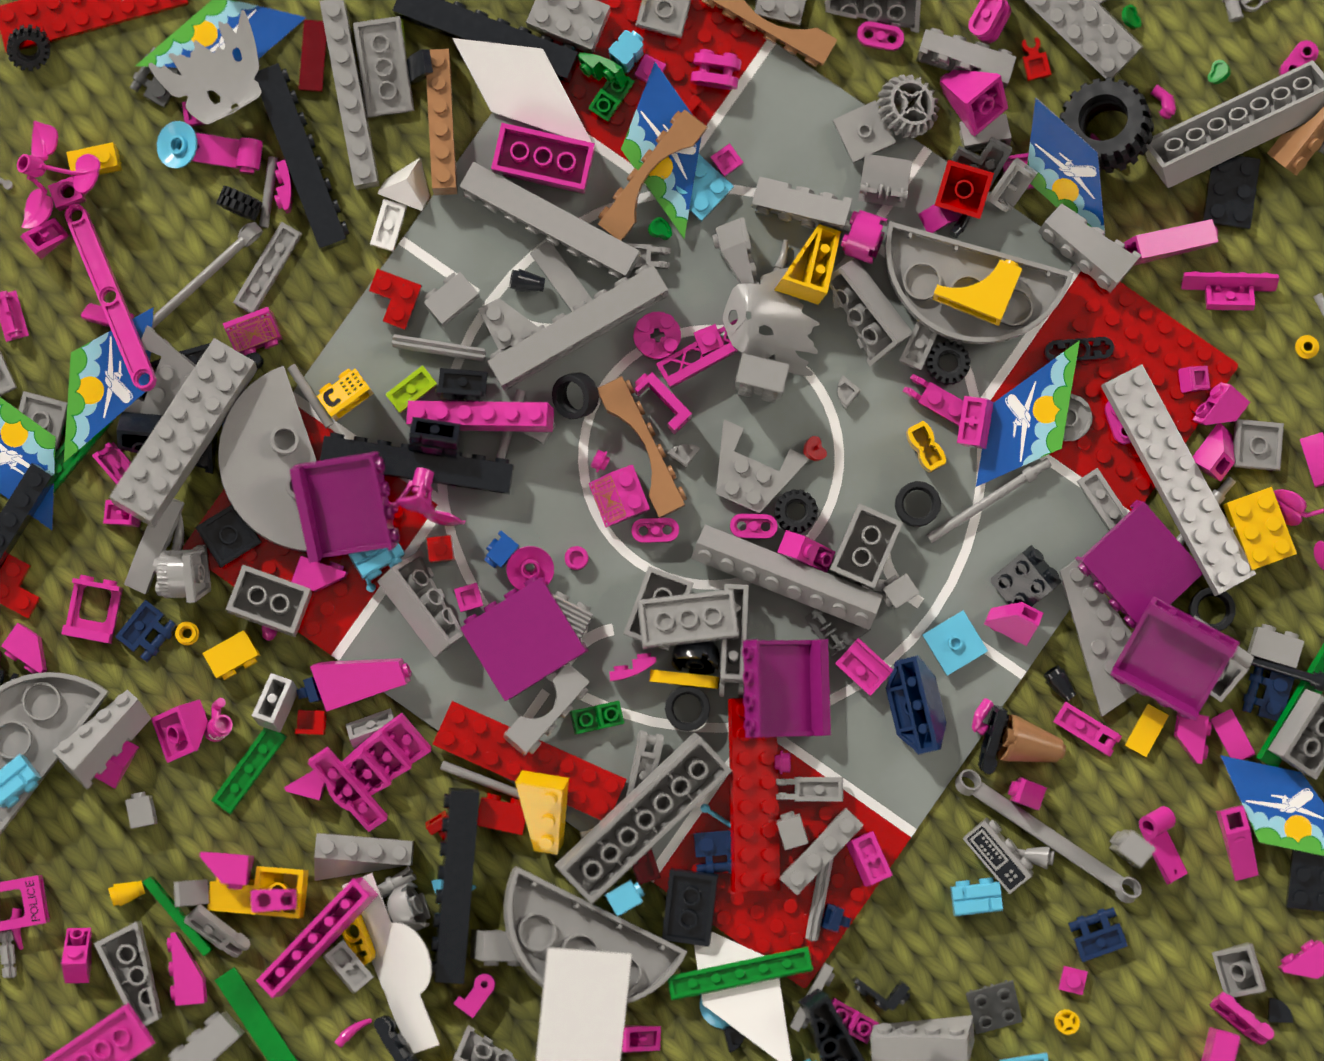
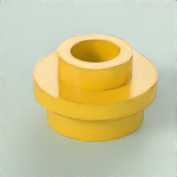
(1299, 347)
(180, 630)

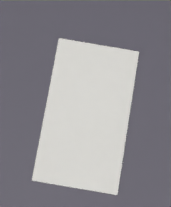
(583, 1005)

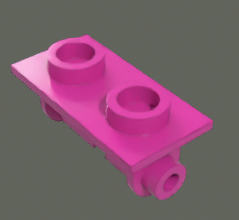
(11, 316)

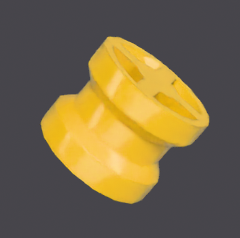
(1070, 1024)

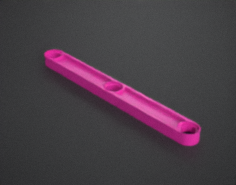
(116, 311)

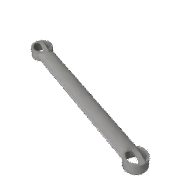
(245, 238)
(1048, 836)

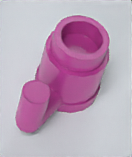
(219, 725)

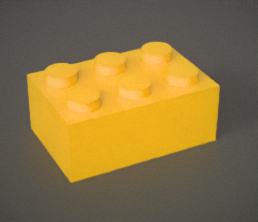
(1260, 528)

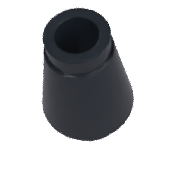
(525, 281)
(1059, 681)

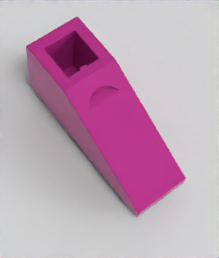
(1238, 842)
(188, 977)

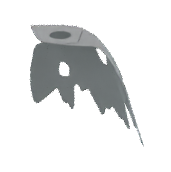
(215, 72)
(776, 311)

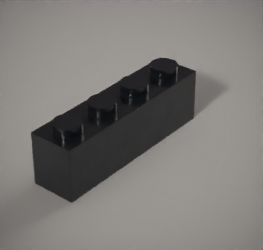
(136, 428)
(829, 1031)

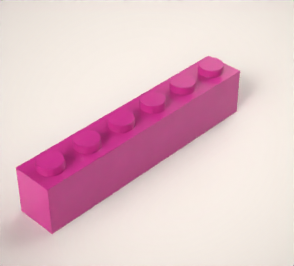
(486, 415)
(317, 937)

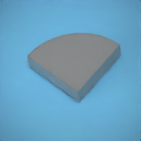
(846, 391)
(684, 453)

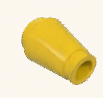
(125, 892)

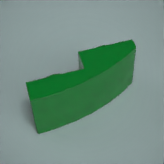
(601, 67)
(610, 98)
(597, 717)

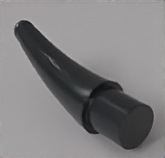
(959, 226)

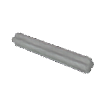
(438, 348)
(818, 902)

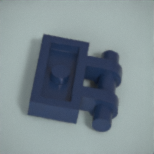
(141, 625)
(1274, 697)
(713, 844)
(1100, 941)

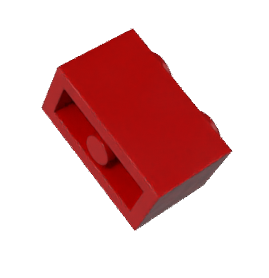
(501, 814)

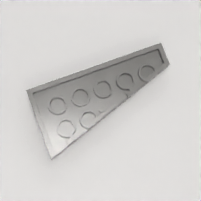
(1100, 636)

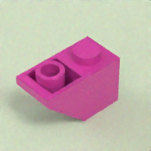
(1222, 406)
(1216, 453)
(806, 551)
(317, 575)
(1015, 621)
(26, 646)
(1192, 736)
(1027, 793)
(77, 955)
(1307, 962)

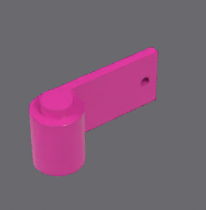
(229, 152)
(1154, 830)

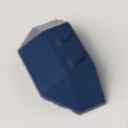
(916, 705)

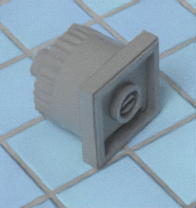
(183, 573)

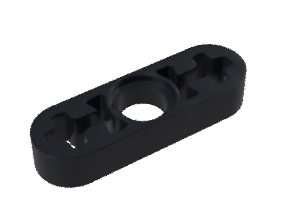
(1097, 354)

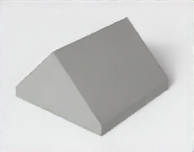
(1239, 970)

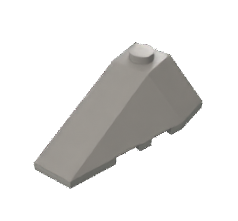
(736, 249)

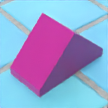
(936, 218)
(45, 237)
(116, 516)
(118, 765)
(309, 786)
(641, 1038)

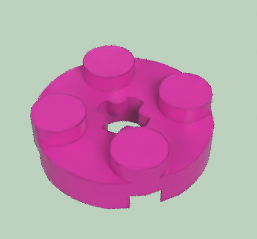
(648, 345)

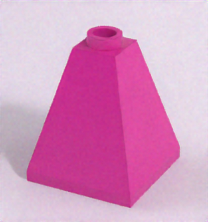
(975, 97)

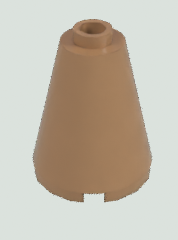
(1029, 743)

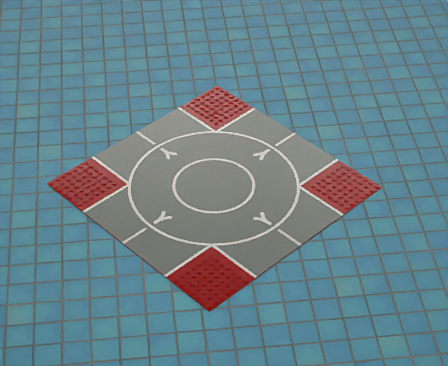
(785, 133)

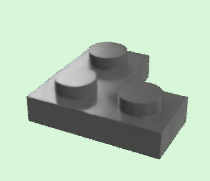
(990, 160)

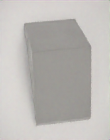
(191, 892)

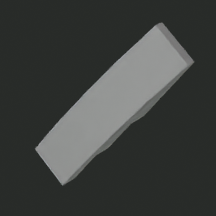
(151, 546)

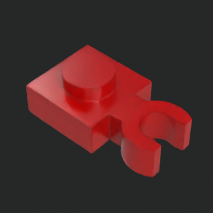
(1036, 63)

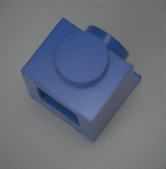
(500, 550)

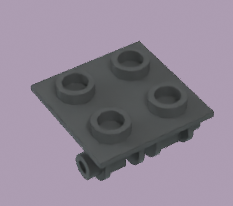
(836, 630)
(994, 1006)

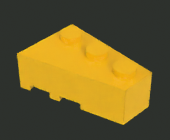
(812, 267)
(544, 809)

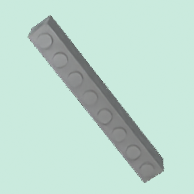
(349, 94)
(549, 220)
(787, 577)

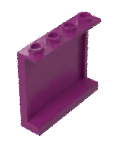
(344, 505)
(1139, 562)
(523, 638)
(1174, 658)
(786, 688)

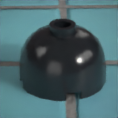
(697, 657)

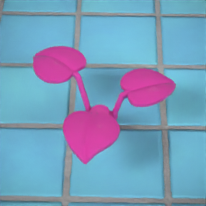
(44, 143)
(421, 485)
(1292, 509)

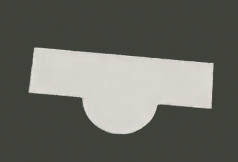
(403, 972)

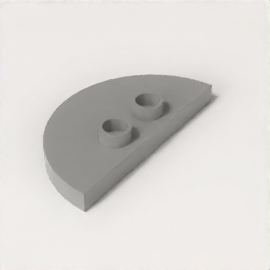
(924, 259)
(257, 450)
(38, 716)
(549, 917)

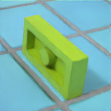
(411, 389)

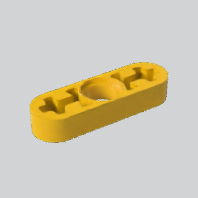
(684, 679)
(367, 944)

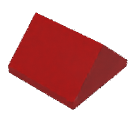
(964, 189)

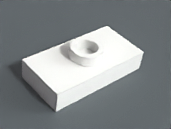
(388, 225)

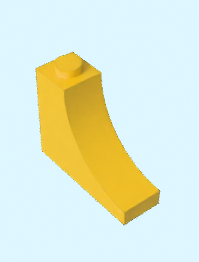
(986, 298)

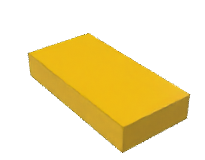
(1146, 730)

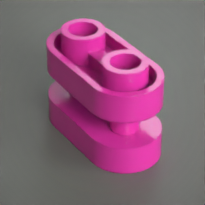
(989, 19)
(707, 59)

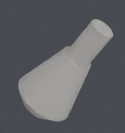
(1038, 856)

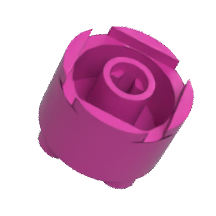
(864, 236)

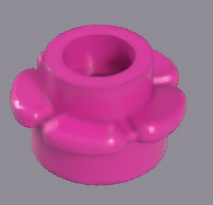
(600, 460)
(783, 762)

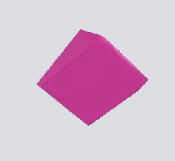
(1194, 379)

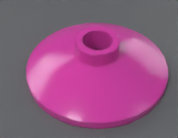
(520, 558)

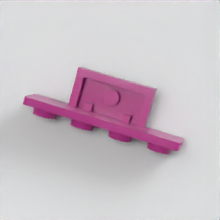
(1229, 290)

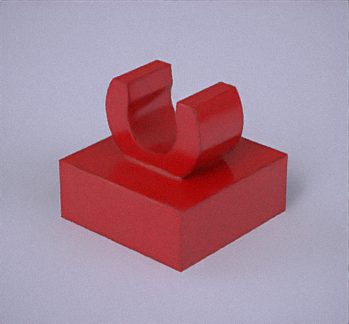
(434, 824)

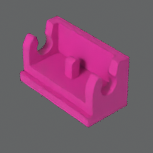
(975, 422)
(112, 461)
(869, 859)

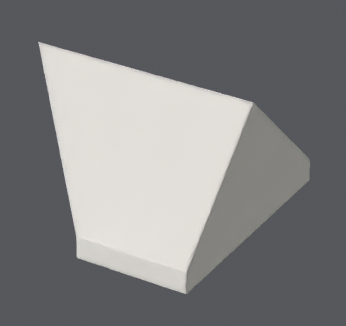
(407, 186)

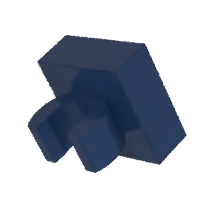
(310, 690)
(834, 918)

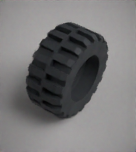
(1111, 96)

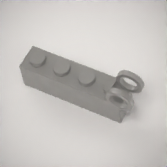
(731, 649)

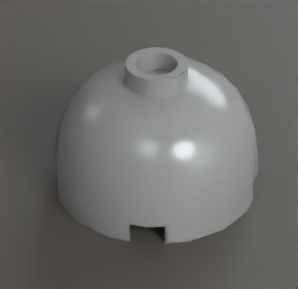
(408, 907)

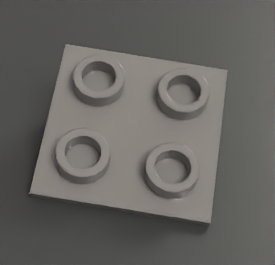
(885, 180)

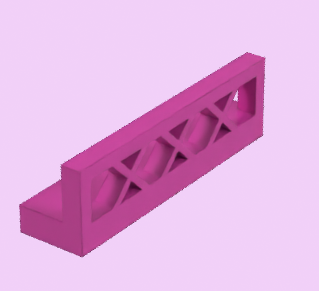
(699, 365)

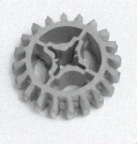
(895, 99)

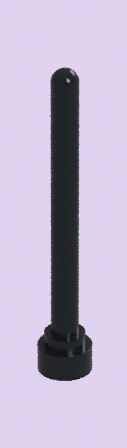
(1315, 680)

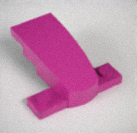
(370, 768)

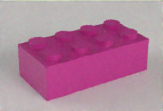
(543, 158)

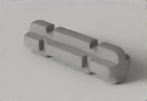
(7, 954)

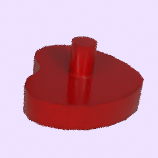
(813, 449)

